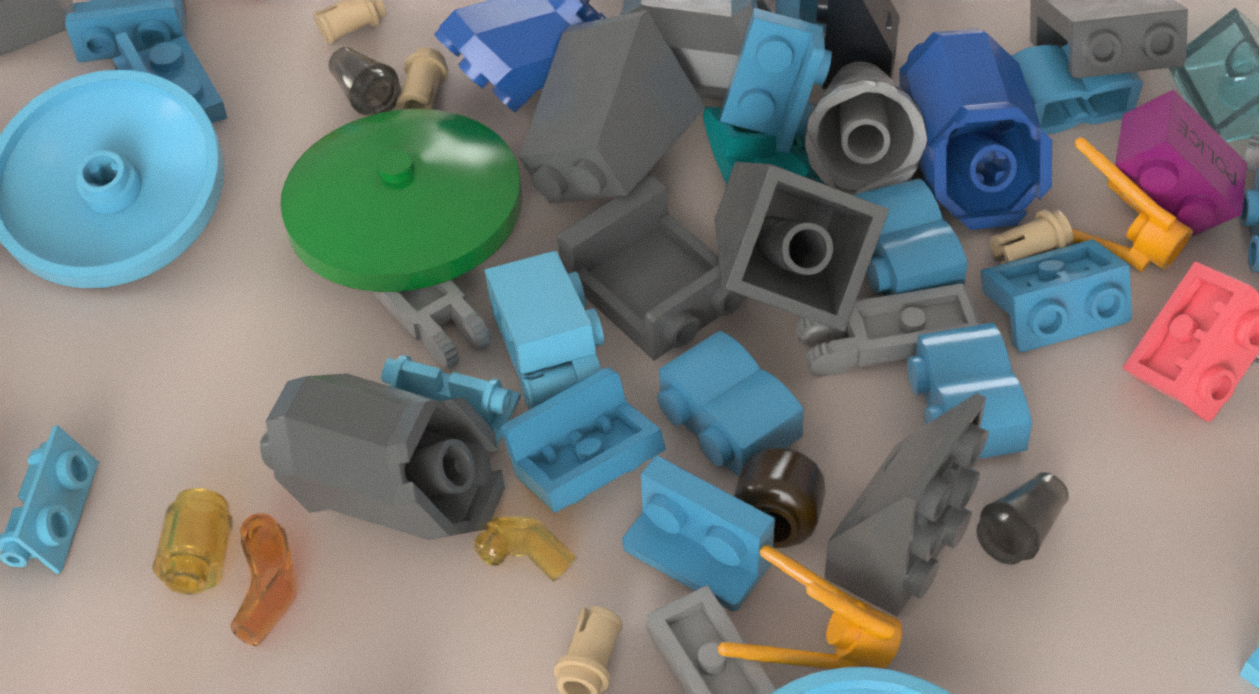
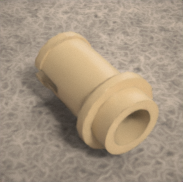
(347, 17)
(424, 72)
(1041, 235)
(589, 653)

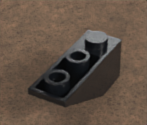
(859, 33)

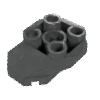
(702, 36)
(383, 455)

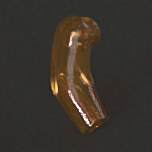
(272, 579)

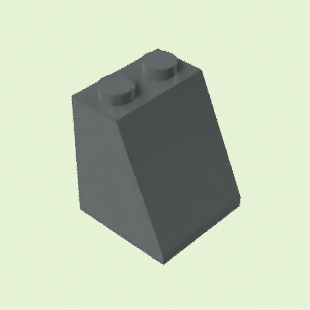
(607, 110)
(795, 242)

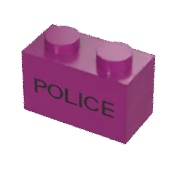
(1182, 162)

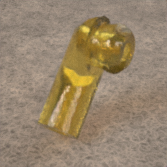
(524, 538)

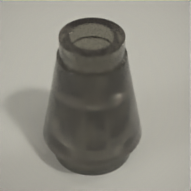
(365, 81)
(1019, 521)

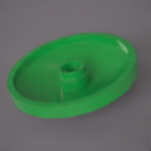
(401, 200)

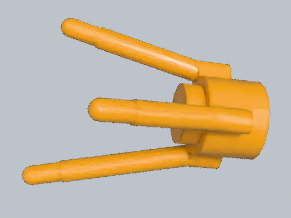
(1154, 232)
(855, 628)

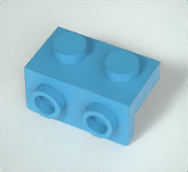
(580, 441)

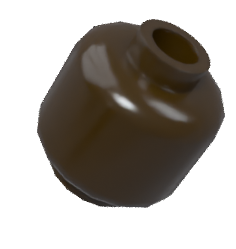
(786, 488)

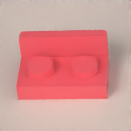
(1200, 341)

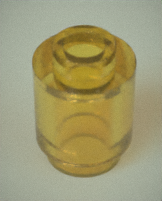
(193, 541)

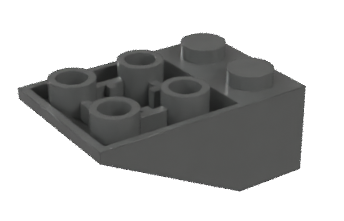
(910, 511)

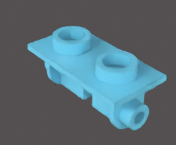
(486, 397)
(53, 500)

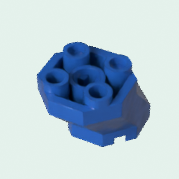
(511, 42)
(982, 130)

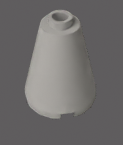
(864, 131)

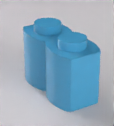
(1068, 101)
(915, 244)
(967, 362)
(728, 402)

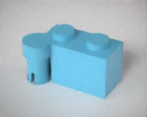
(544, 325)

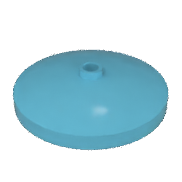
(107, 178)

